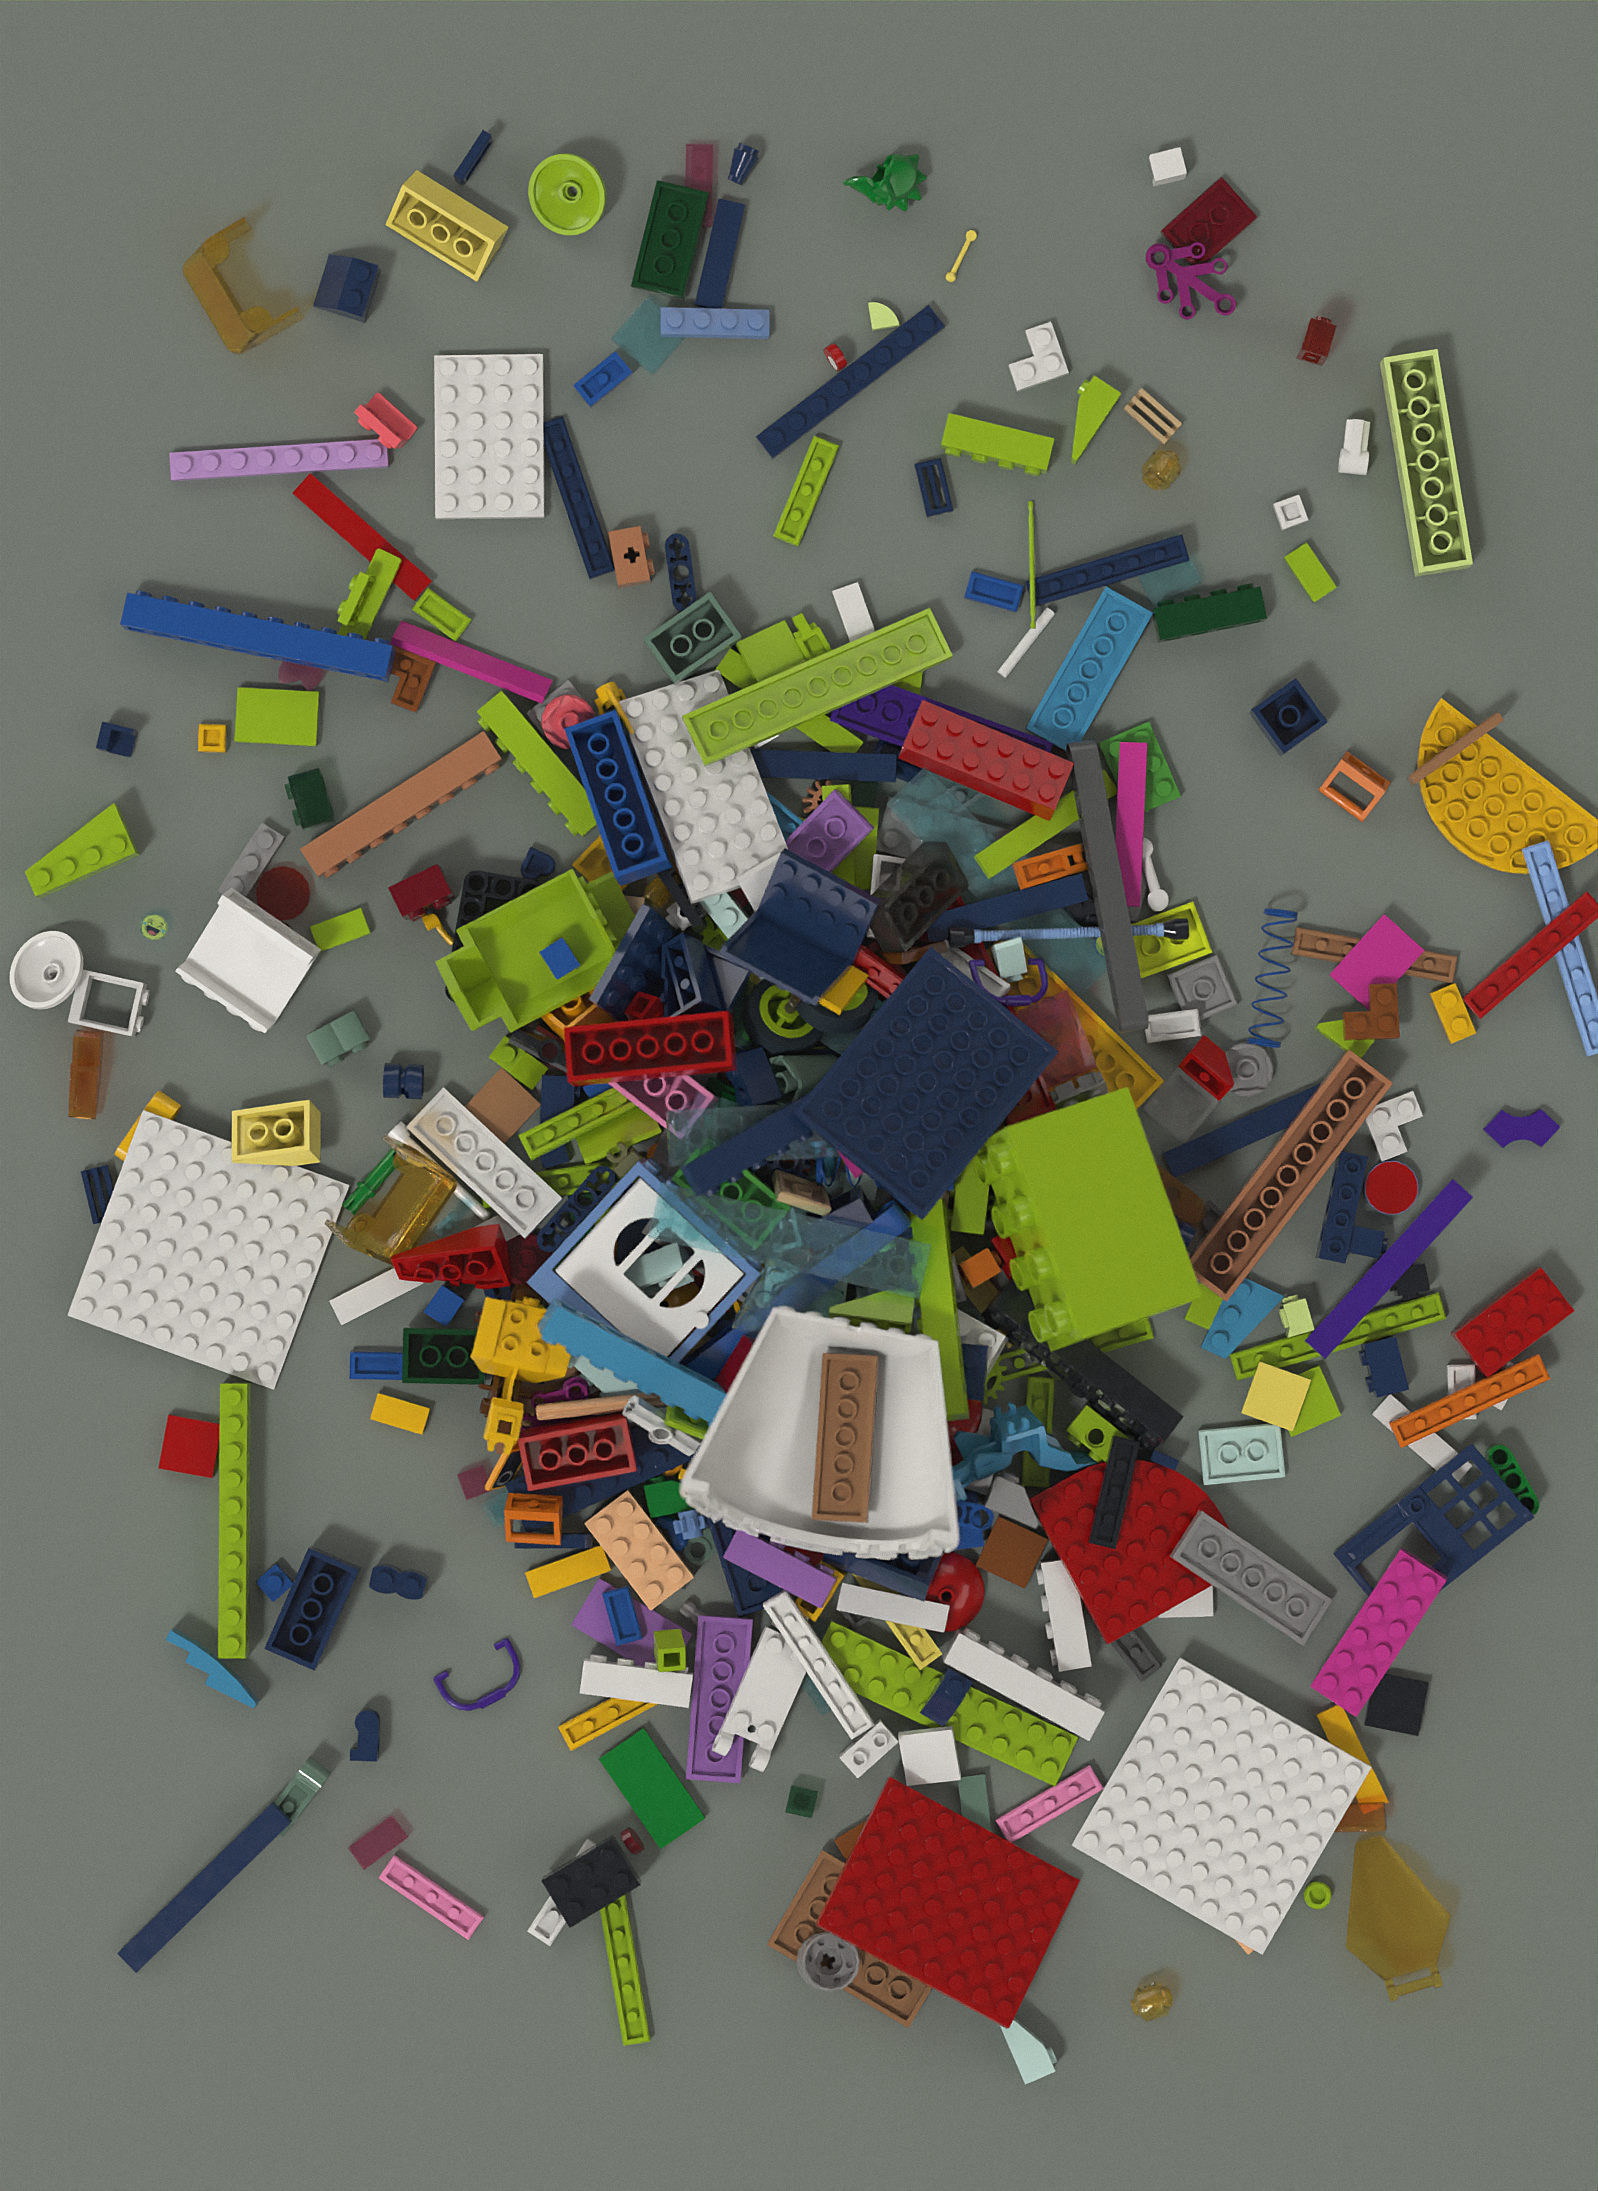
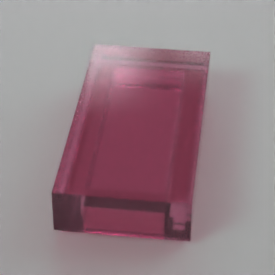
(378, 1842)

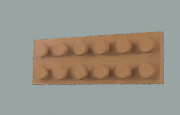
(845, 1438)

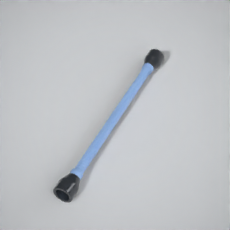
(962, 936)

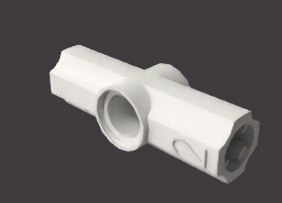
(653, 1421)

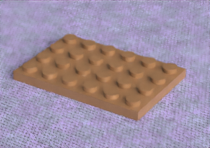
(876, 1981)

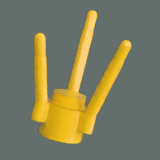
(609, 696)

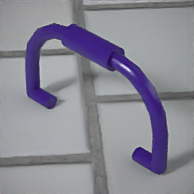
(1014, 1000)
(493, 1696)

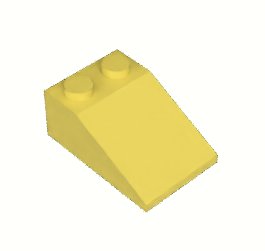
(277, 1134)

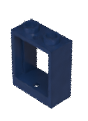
(848, 1209)

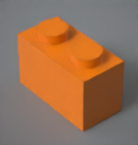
(979, 1267)

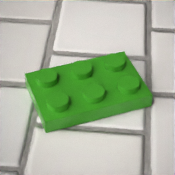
(1159, 780)

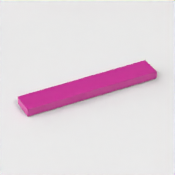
(471, 662)
(1131, 817)

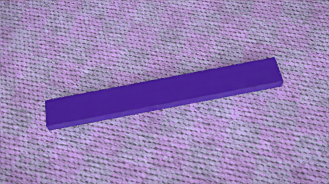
(1389, 1268)

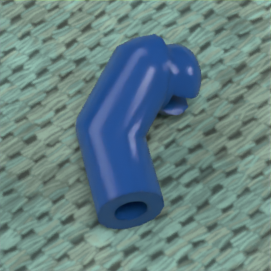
(677, 1541)

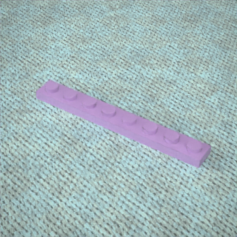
(278, 460)

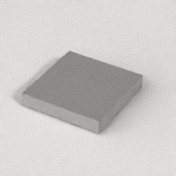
(1203, 987)

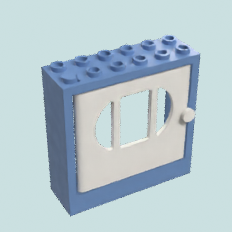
(604, 1285)

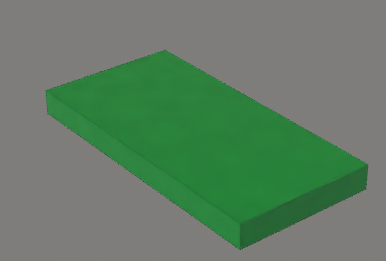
(652, 1788)

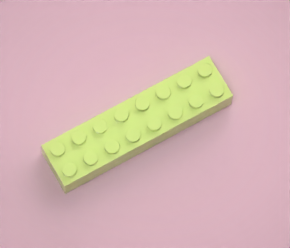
(1426, 462)

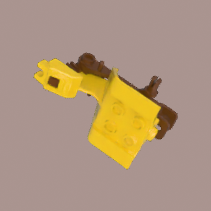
(512, 1349)

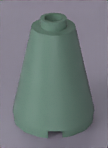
(799, 1073)

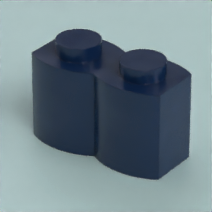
(390, 1579)

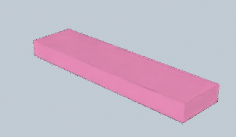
(1049, 1804)
(431, 1897)

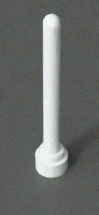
(400, 1133)

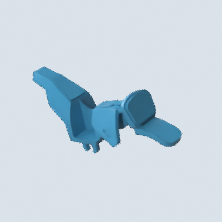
(1010, 1433)

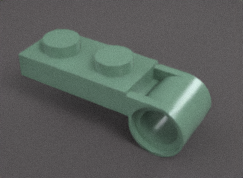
(301, 1790)

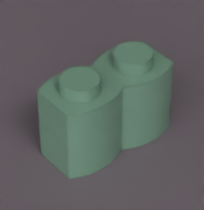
(339, 1038)

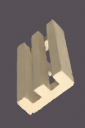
(1158, 407)

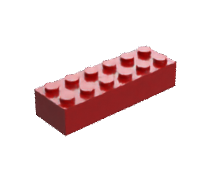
(986, 760)
(650, 1048)

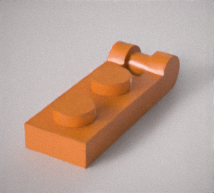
(1049, 866)

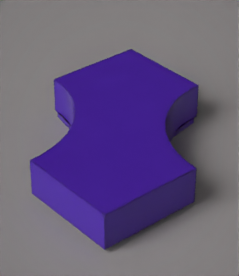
(1508, 1128)

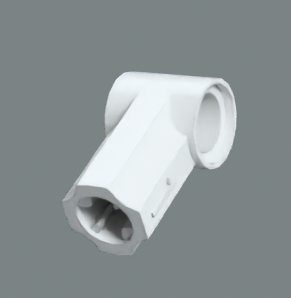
(1354, 454)

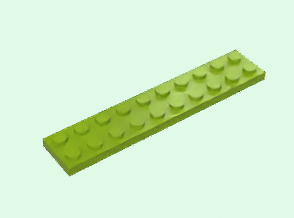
(817, 687)
(978, 1722)

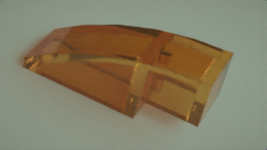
(85, 1074)

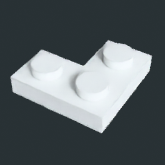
(1045, 363)
(1384, 1124)

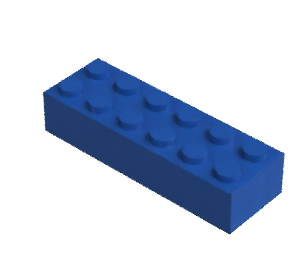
(618, 798)

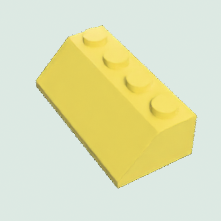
(446, 225)

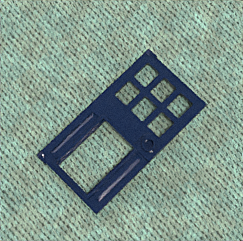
(1434, 1525)

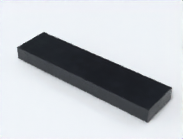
(1113, 1492)

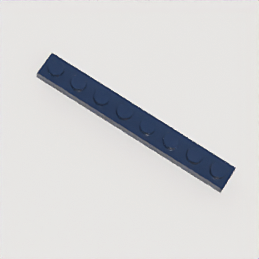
(850, 382)

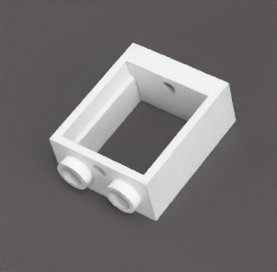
(81, 998)

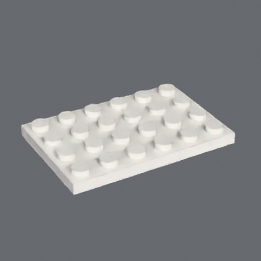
(489, 436)

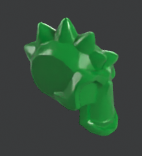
(892, 182)

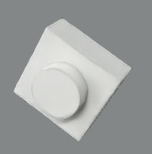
(1290, 512)

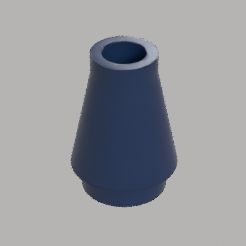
(742, 163)

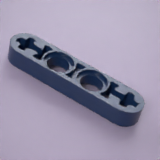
(574, 1207)

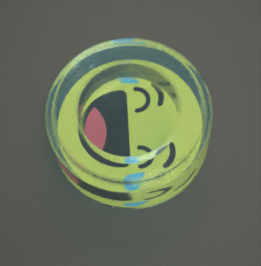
(153, 927)

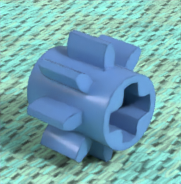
(690, 1524)

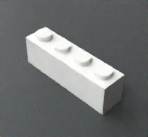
(1065, 1617)
(635, 1682)

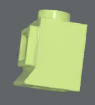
(1295, 1316)

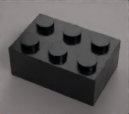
(591, 1881)

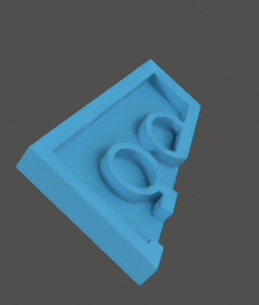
(1239, 1317)

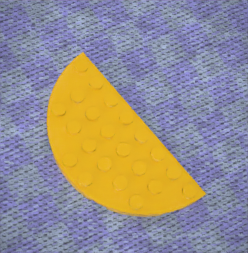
(1495, 802)

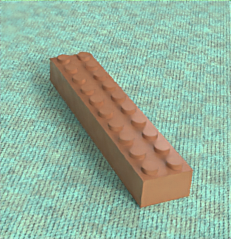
(1287, 1174)

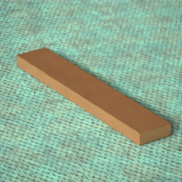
(1335, 947)

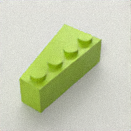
(87, 852)

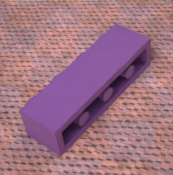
(781, 1567)

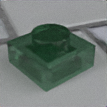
(801, 1801)

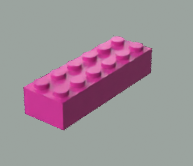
(1379, 1631)

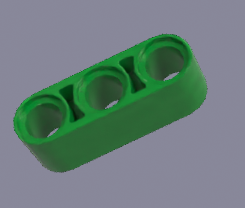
(1510, 1466)

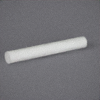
(1025, 643)

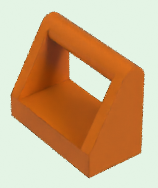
(1363, 776)
(533, 1508)

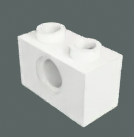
(868, 1748)

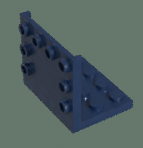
(803, 929)
(639, 962)

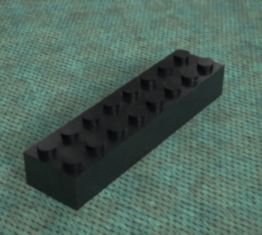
(1087, 1372)

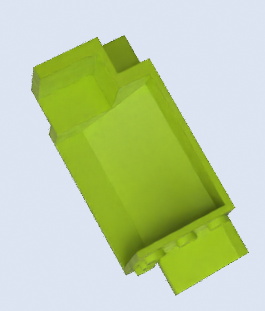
(501, 961)

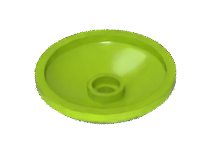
(554, 201)

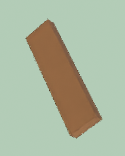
(1455, 748)

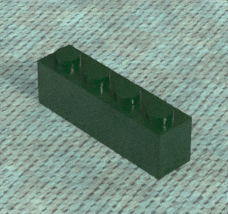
(1209, 614)

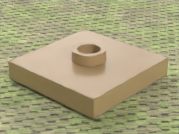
(800, 1193)

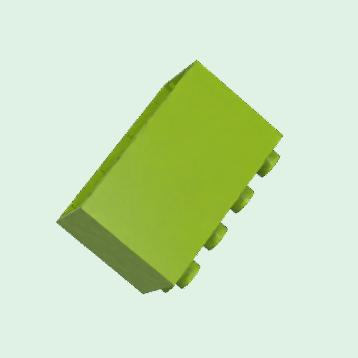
(1086, 1220)

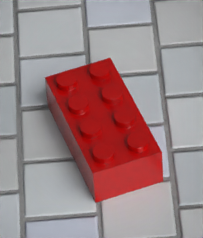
(1512, 1322)
(577, 1450)

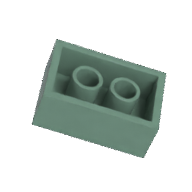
(692, 639)

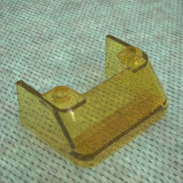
(237, 329)
(404, 1211)

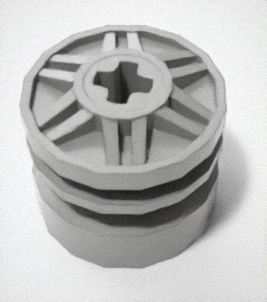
(842, 1967)

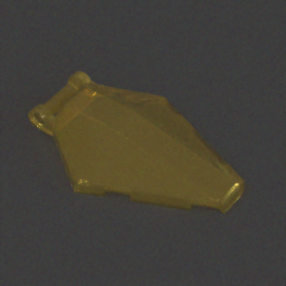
(1393, 1919)

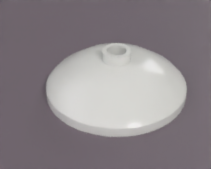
(38, 964)

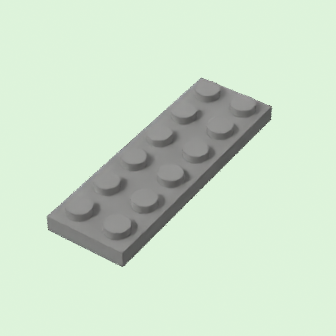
(1251, 1578)

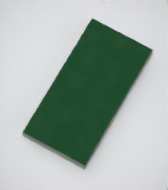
(670, 239)

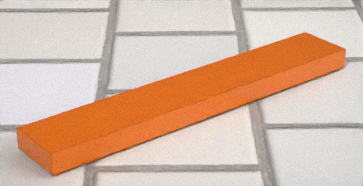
(1469, 1400)

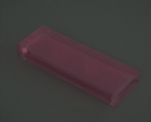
(700, 173)

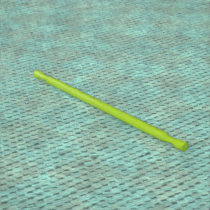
(1032, 565)

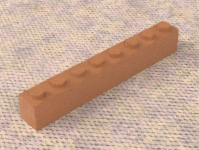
(401, 805)

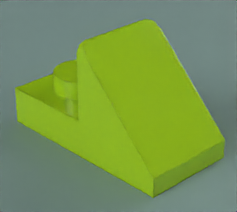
(518, 1063)

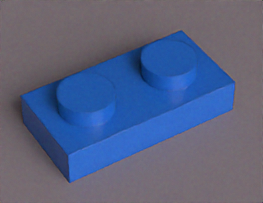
(602, 379)

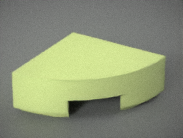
(881, 316)

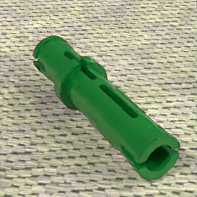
(370, 1183)

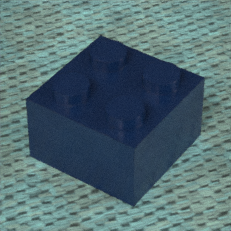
(1288, 717)

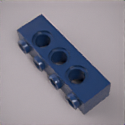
(1341, 1207)

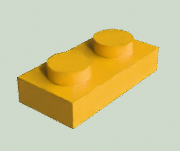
(1452, 1013)

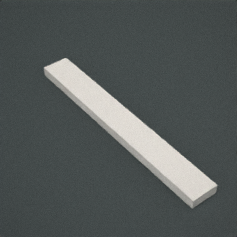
(388, 1286)

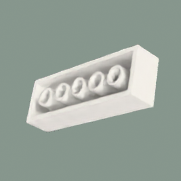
(1022, 1684)

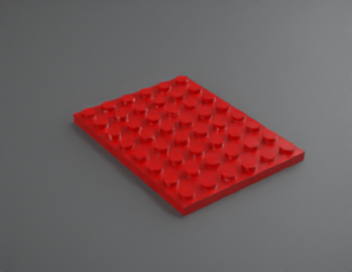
(947, 1902)

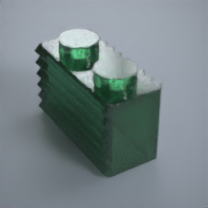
(310, 799)

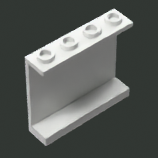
(248, 961)

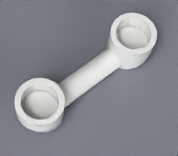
(1157, 899)

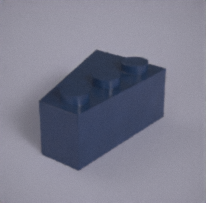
(687, 978)

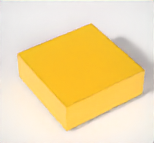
(212, 738)

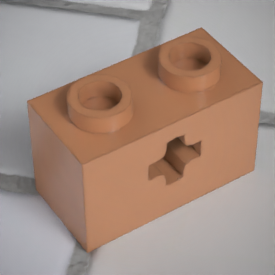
(621, 543)

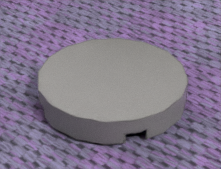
(1250, 1069)

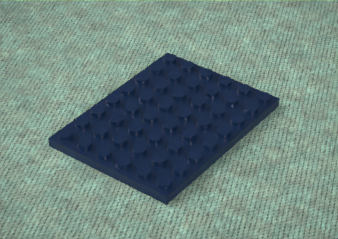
(926, 1083)

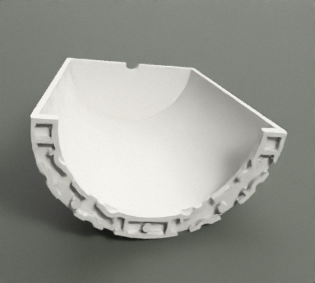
(763, 1443)

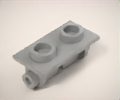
(1091, 1086)

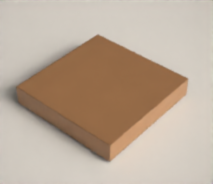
(503, 1105)

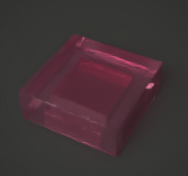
(473, 1482)

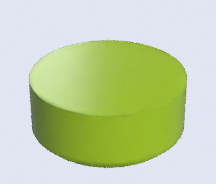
(1317, 1895)

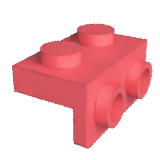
(386, 421)

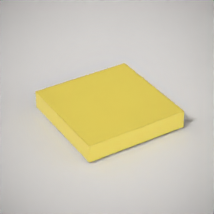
(1275, 1396)

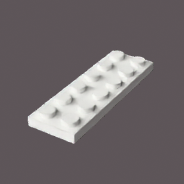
(484, 1163)

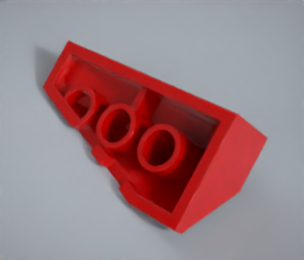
(467, 1257)

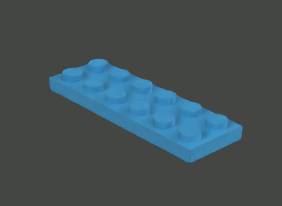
(1089, 669)

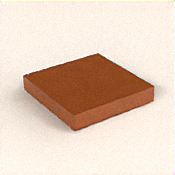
(1011, 1552)

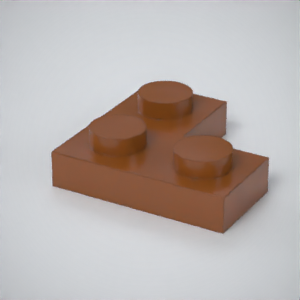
(414, 678)
(1379, 1021)

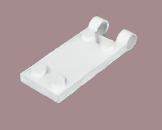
(762, 1698)

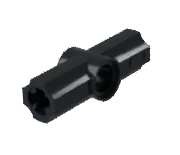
(534, 1042)

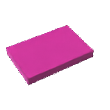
(1376, 959)

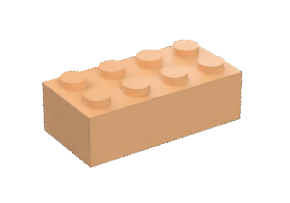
(639, 1549)

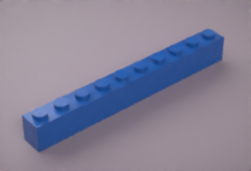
(258, 637)

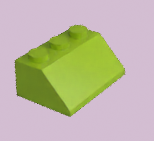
(629, 1128)

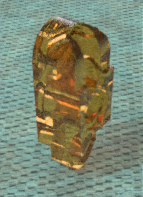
(1188, 1204)

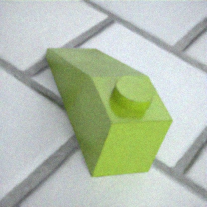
(1092, 409)
(881, 1309)

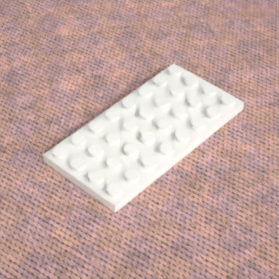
(711, 814)

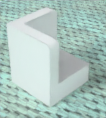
(1167, 166)

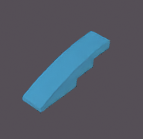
(220, 1674)

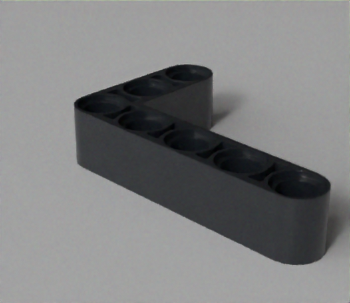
(481, 896)

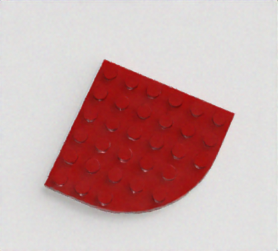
(1139, 1576)

